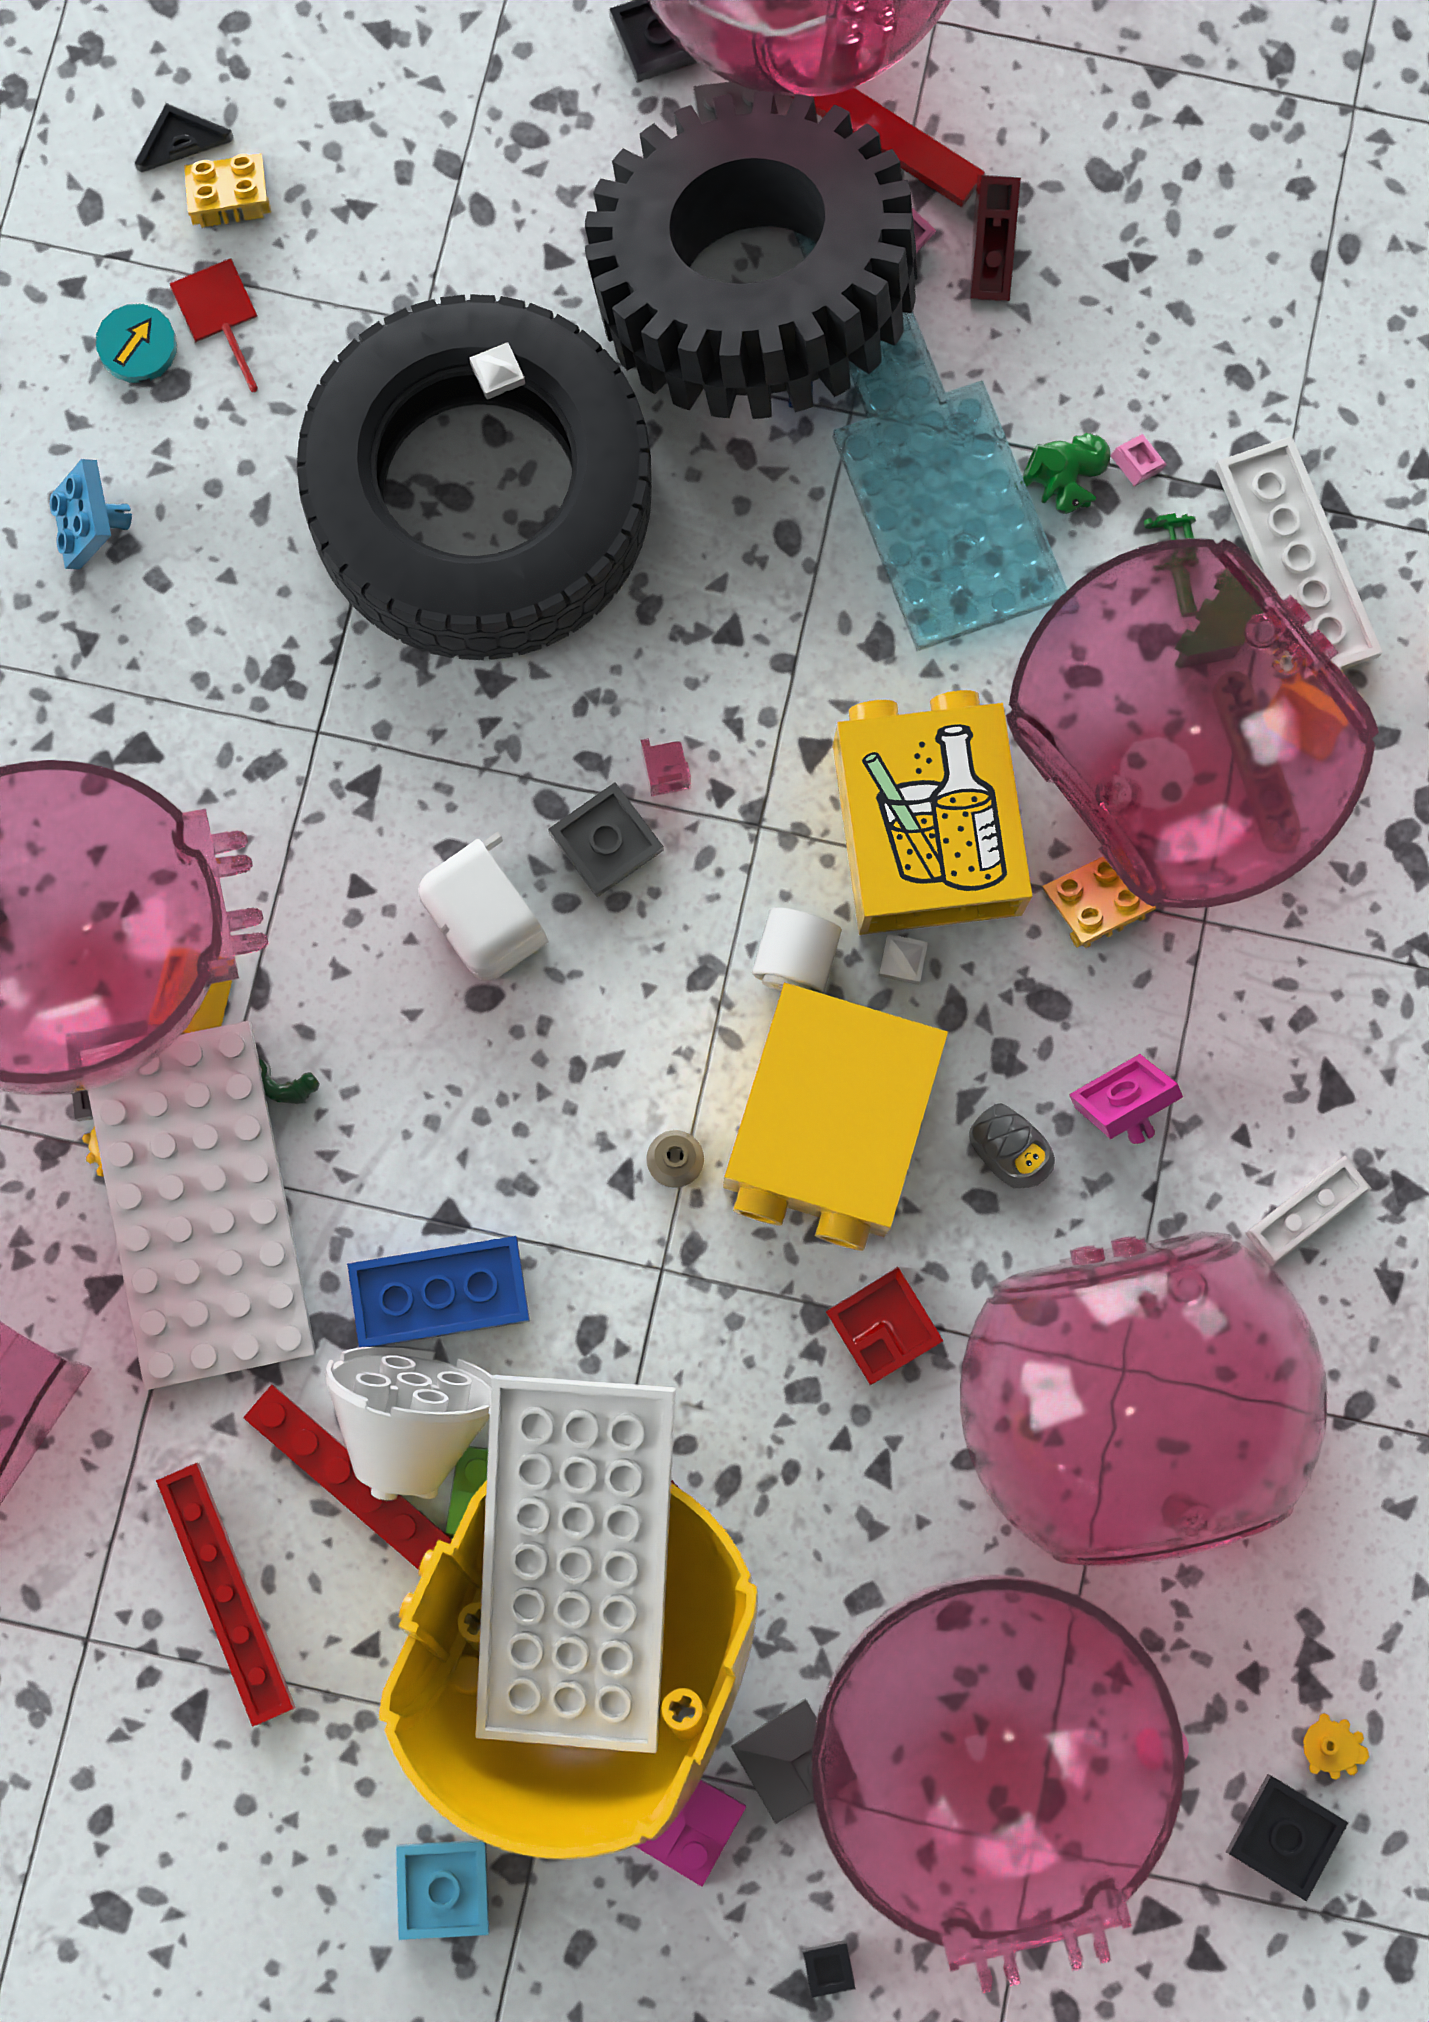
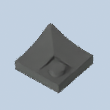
(780, 1760)

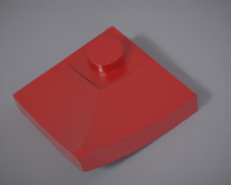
(884, 1326)

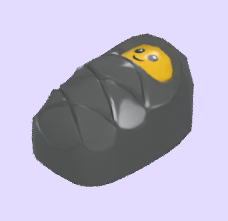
(1012, 1147)

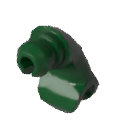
(289, 1092)

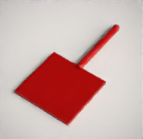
(214, 303)

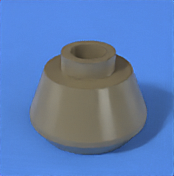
(673, 1171)

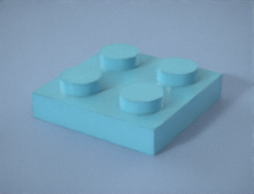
(442, 1889)

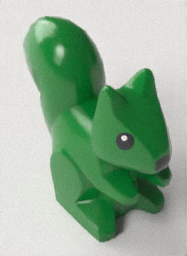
(1061, 462)

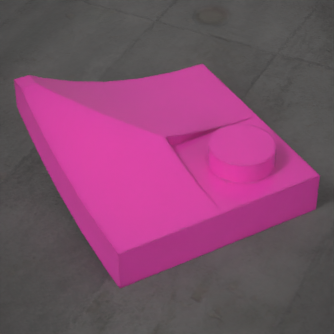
(697, 1833)

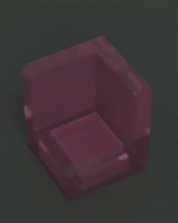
(665, 767)

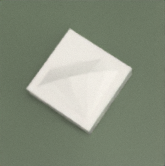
(497, 370)
(903, 959)

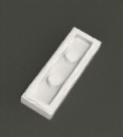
(1308, 1210)

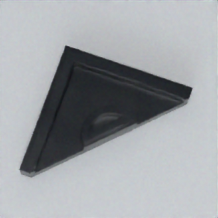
(178, 136)

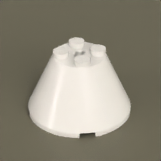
(406, 1415)

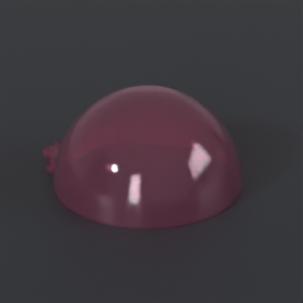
(106, 924)
(998, 1769)

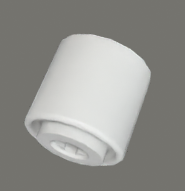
(796, 950)

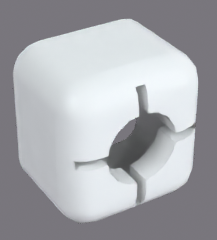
(481, 911)

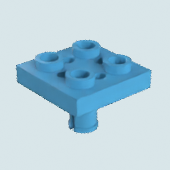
(83, 515)

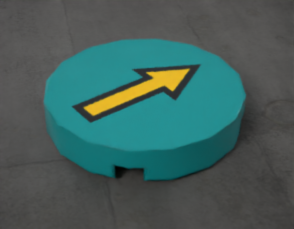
(136, 343)

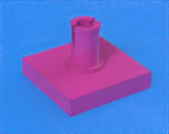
(1126, 1098)

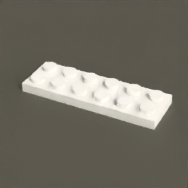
(1296, 544)

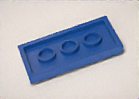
(438, 1292)

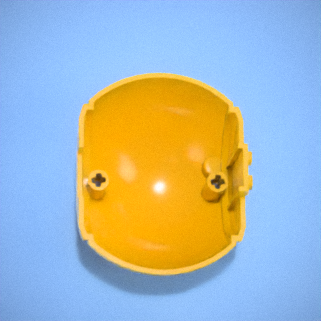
(563, 1797)

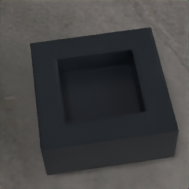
(828, 1968)

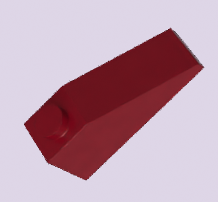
(994, 236)

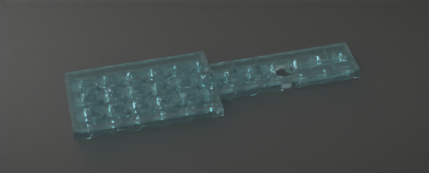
(943, 497)

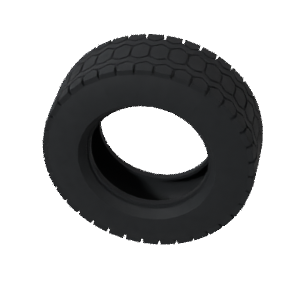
(420, 369)

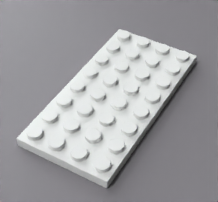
(201, 1211)
(575, 1563)

